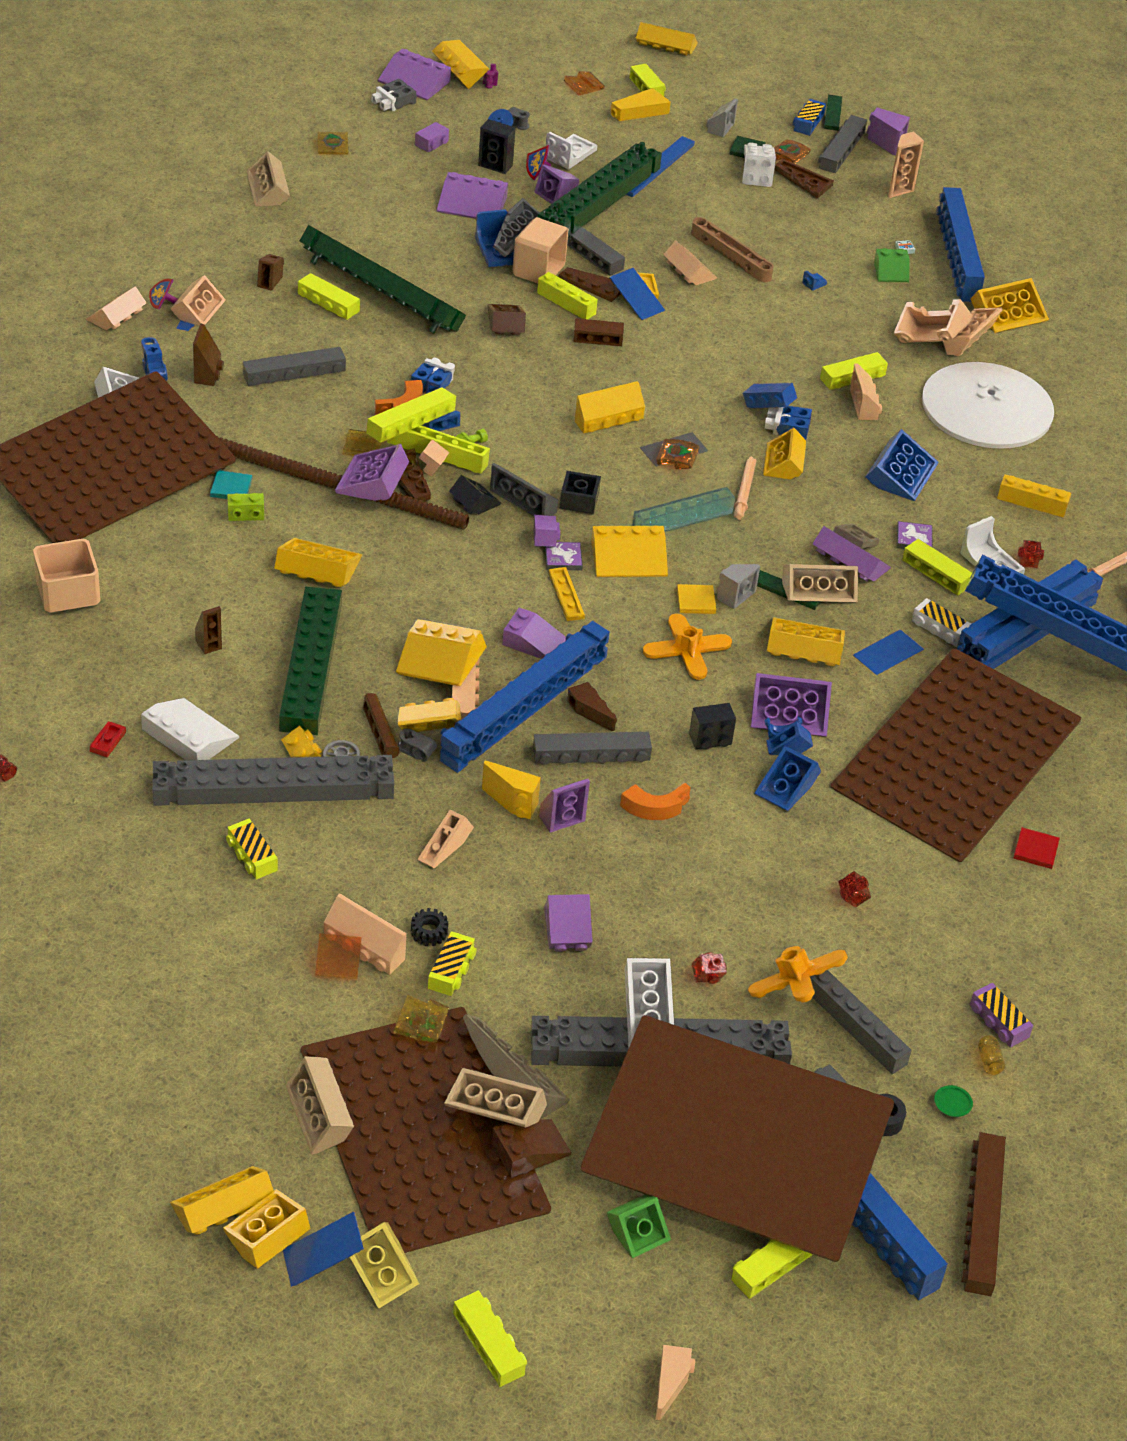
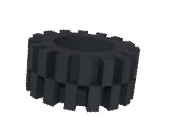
(429, 936)

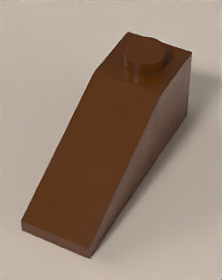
(208, 630)

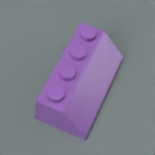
(849, 554)

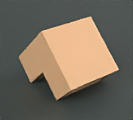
(433, 457)

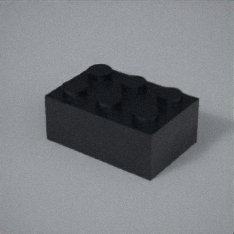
(496, 146)

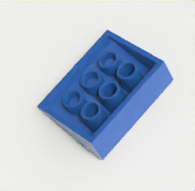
(902, 467)

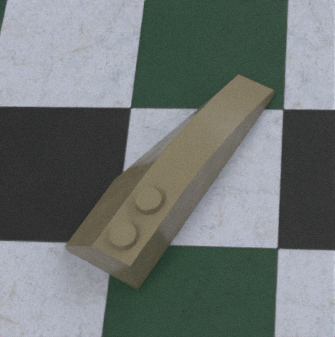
(510, 1065)

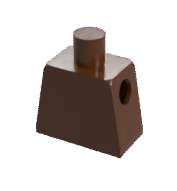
(271, 267)

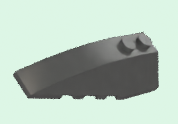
(516, 220)

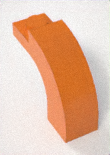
(412, 390)
(654, 806)

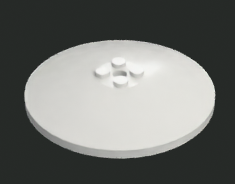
(1008, 418)

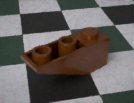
(588, 704)

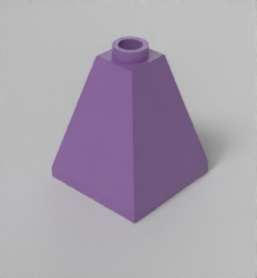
(554, 183)

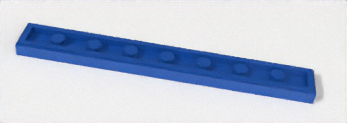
(668, 157)

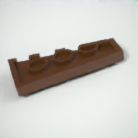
(806, 179)
(591, 283)
(413, 479)

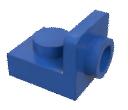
(813, 281)

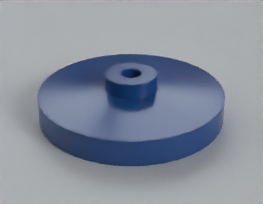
(502, 116)

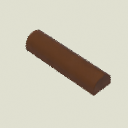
(380, 725)

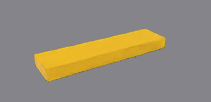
(566, 594)

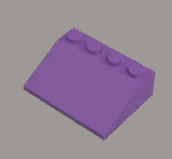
(418, 72)
(469, 195)
(374, 473)
(788, 698)

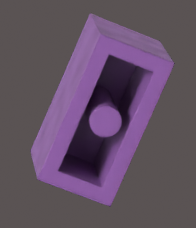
(432, 137)
(546, 530)

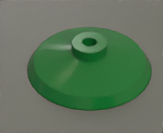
(953, 1101)

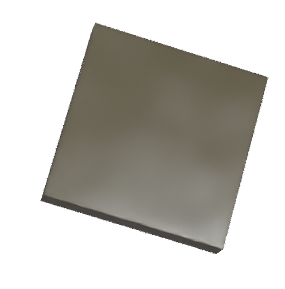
(856, 535)

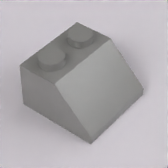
(723, 119)
(737, 583)

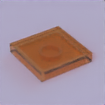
(338, 956)

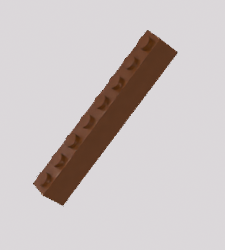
(984, 1214)

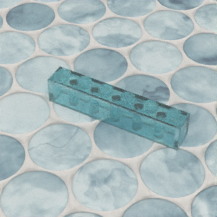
(687, 510)

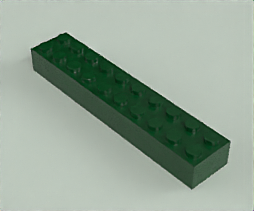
(310, 660)

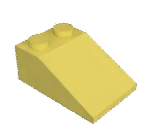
(384, 1265)

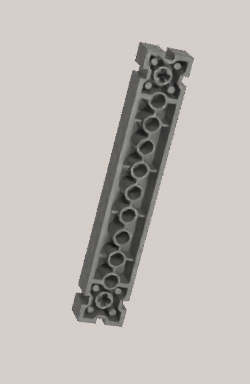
(272, 780)
(605, 1039)

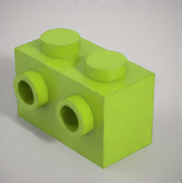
(249, 507)

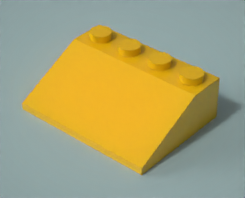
(1018, 301)
(629, 551)
(316, 561)
(806, 641)
(440, 652)

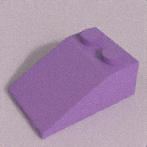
(531, 634)
(565, 806)

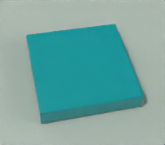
(230, 483)

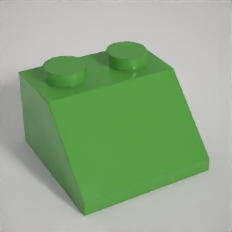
(892, 265)
(639, 1225)

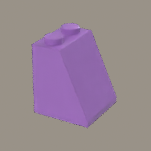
(887, 129)
(568, 922)

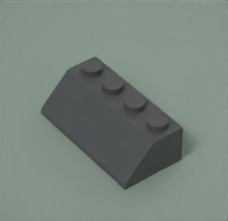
(521, 492)

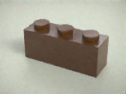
(598, 332)

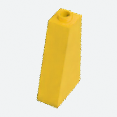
(640, 105)

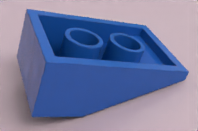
(788, 779)

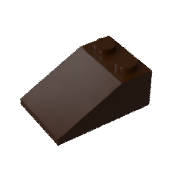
(506, 318)
(206, 358)
(528, 1147)

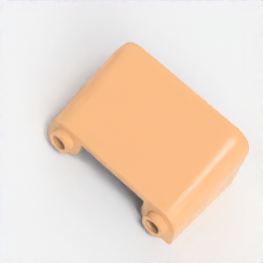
(932, 326)

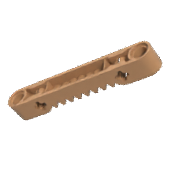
(747, 258)

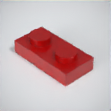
(107, 739)

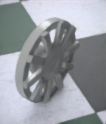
(341, 750)

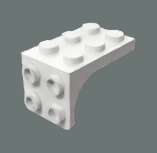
(568, 151)
(759, 164)
(980, 540)

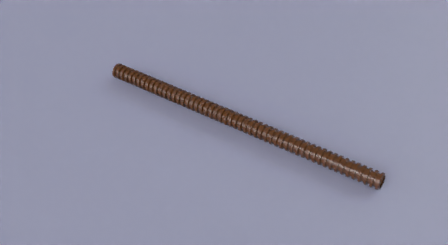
(322, 477)

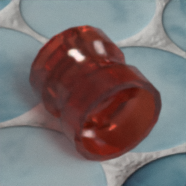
(7, 769)

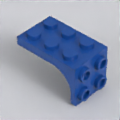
(487, 229)

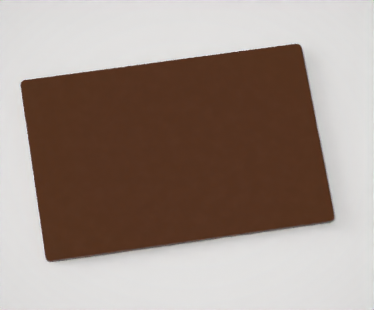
(109, 459)
(956, 754)
(739, 1137)
(411, 1155)

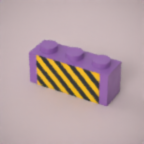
(1001, 1015)

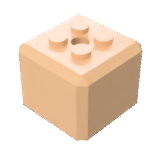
(540, 250)
(66, 575)

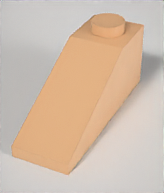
(446, 839)
(674, 1374)

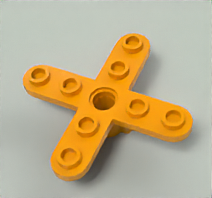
(688, 644)
(796, 971)

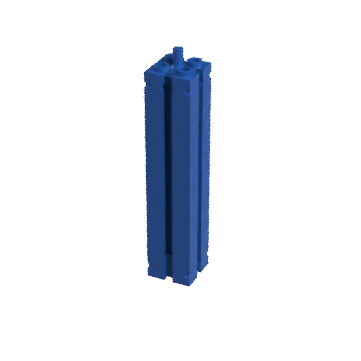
(1003, 635)

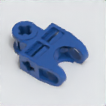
(153, 358)

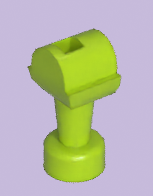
(480, 436)

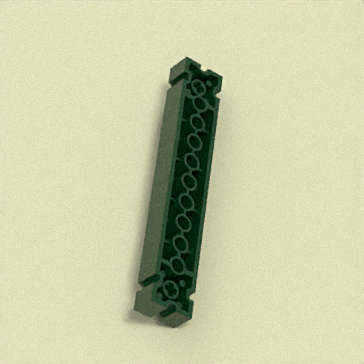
(603, 188)
(382, 280)

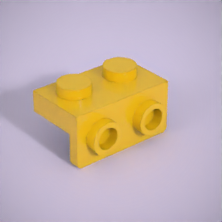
(300, 744)

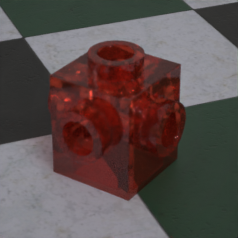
(1030, 553)
(854, 889)
(709, 968)

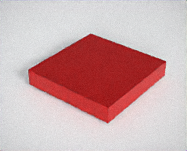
(1036, 848)

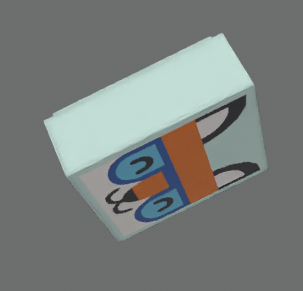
(905, 245)

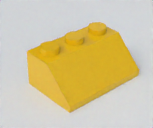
(785, 455)
(429, 715)
(267, 1228)

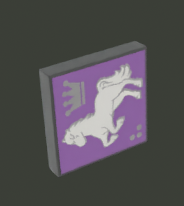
(909, 532)
(564, 555)

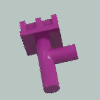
(491, 77)

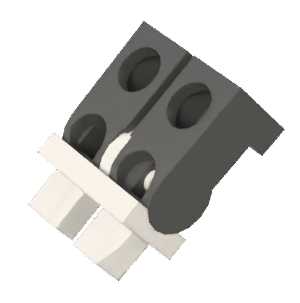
(394, 95)

